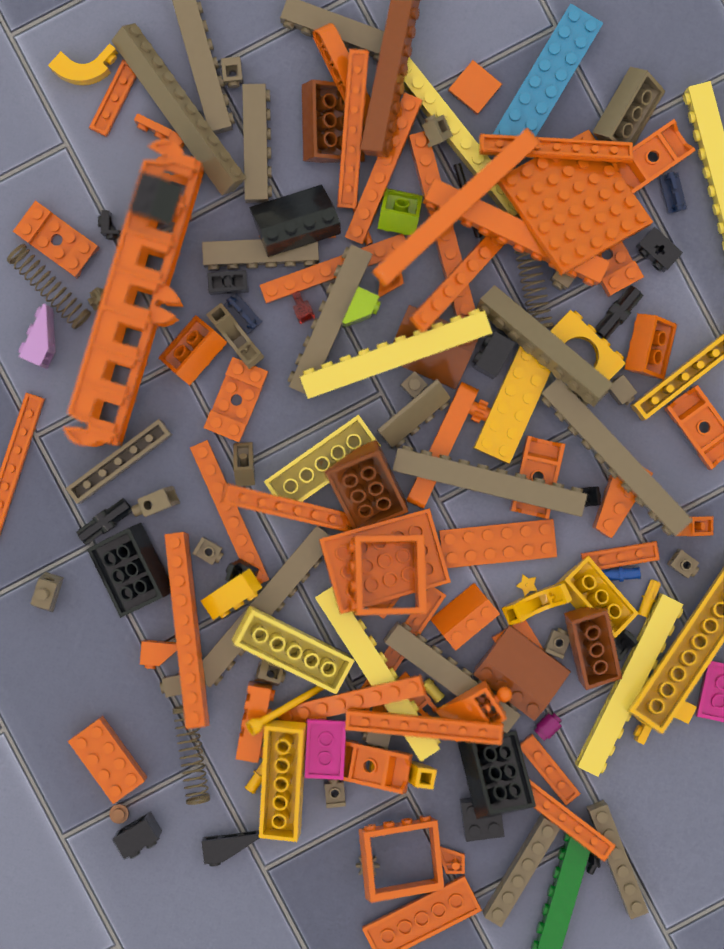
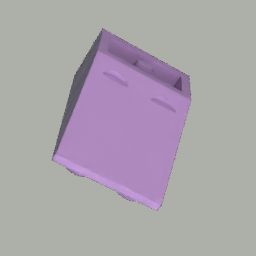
(41, 339)

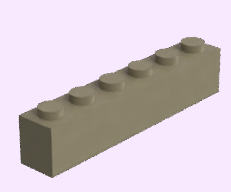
(353, 33)
(256, 143)
(252, 253)
(119, 461)
(618, 861)
(520, 871)

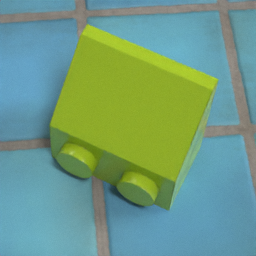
(400, 212)
(361, 307)

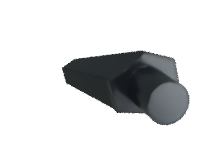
(594, 863)

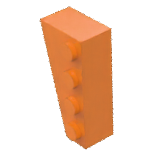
(613, 507)
(256, 706)

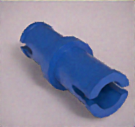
(623, 573)

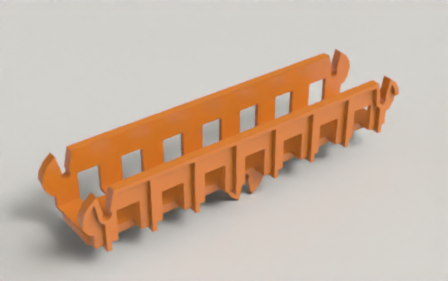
(117, 306)

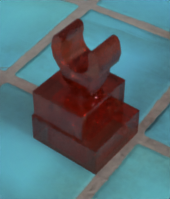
(302, 308)

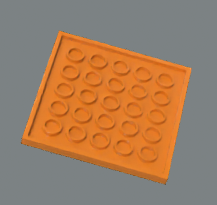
(574, 206)

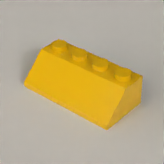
(593, 589)

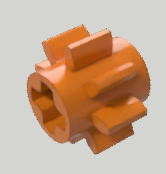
(479, 411)

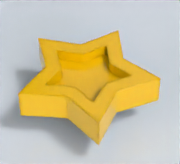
(527, 584)

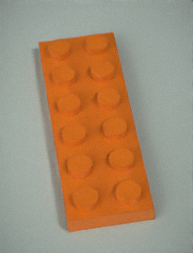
(498, 543)
(423, 917)

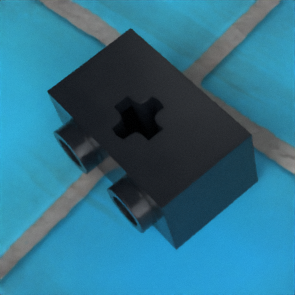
(668, 254)
(228, 282)

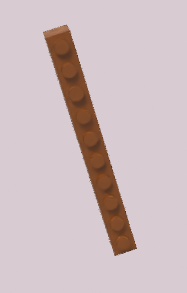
(390, 77)

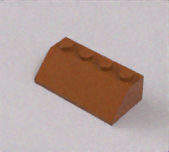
(593, 646)

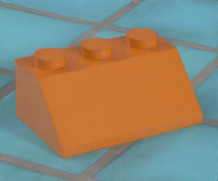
(650, 346)
(192, 350)
(464, 616)

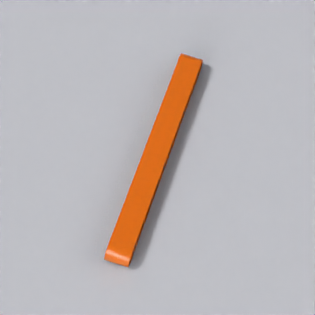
(456, 207)

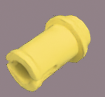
(433, 690)

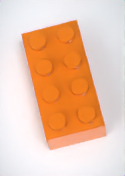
(107, 759)

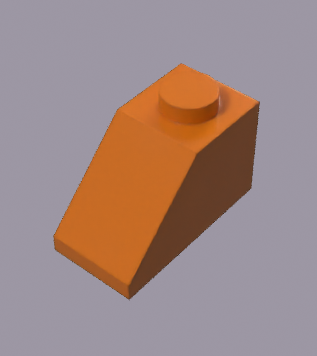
(699, 526)
(156, 652)

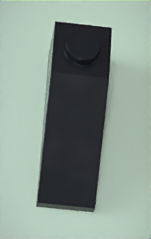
(222, 847)

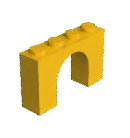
(572, 327)

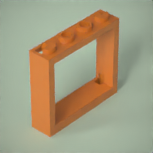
(419, 575)
(406, 889)

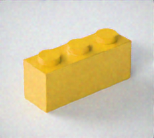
(232, 595)

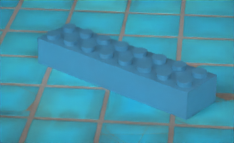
(550, 73)

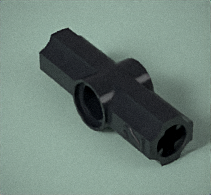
(618, 312)
(104, 521)

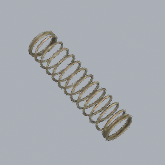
(21, 255)
(547, 325)
(200, 799)

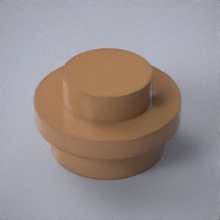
(119, 813)

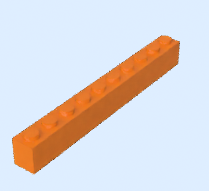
(509, 230)
(447, 243)
(187, 630)

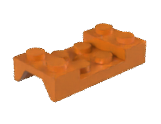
(668, 146)
(40, 227)
(621, 270)
(688, 413)
(231, 419)
(540, 457)
(390, 767)

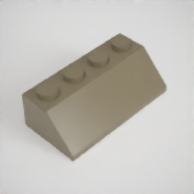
(629, 107)
(413, 414)

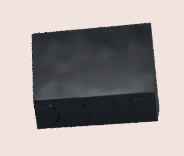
(295, 220)
(130, 569)
(497, 776)

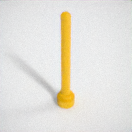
(255, 725)

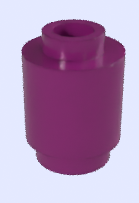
(548, 726)

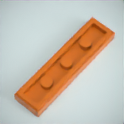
(113, 100)
(624, 555)
(549, 769)

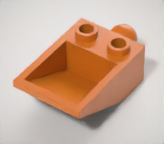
(476, 707)

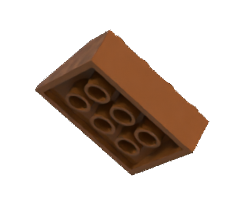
(322, 122)
(442, 366)
(366, 486)
(524, 669)

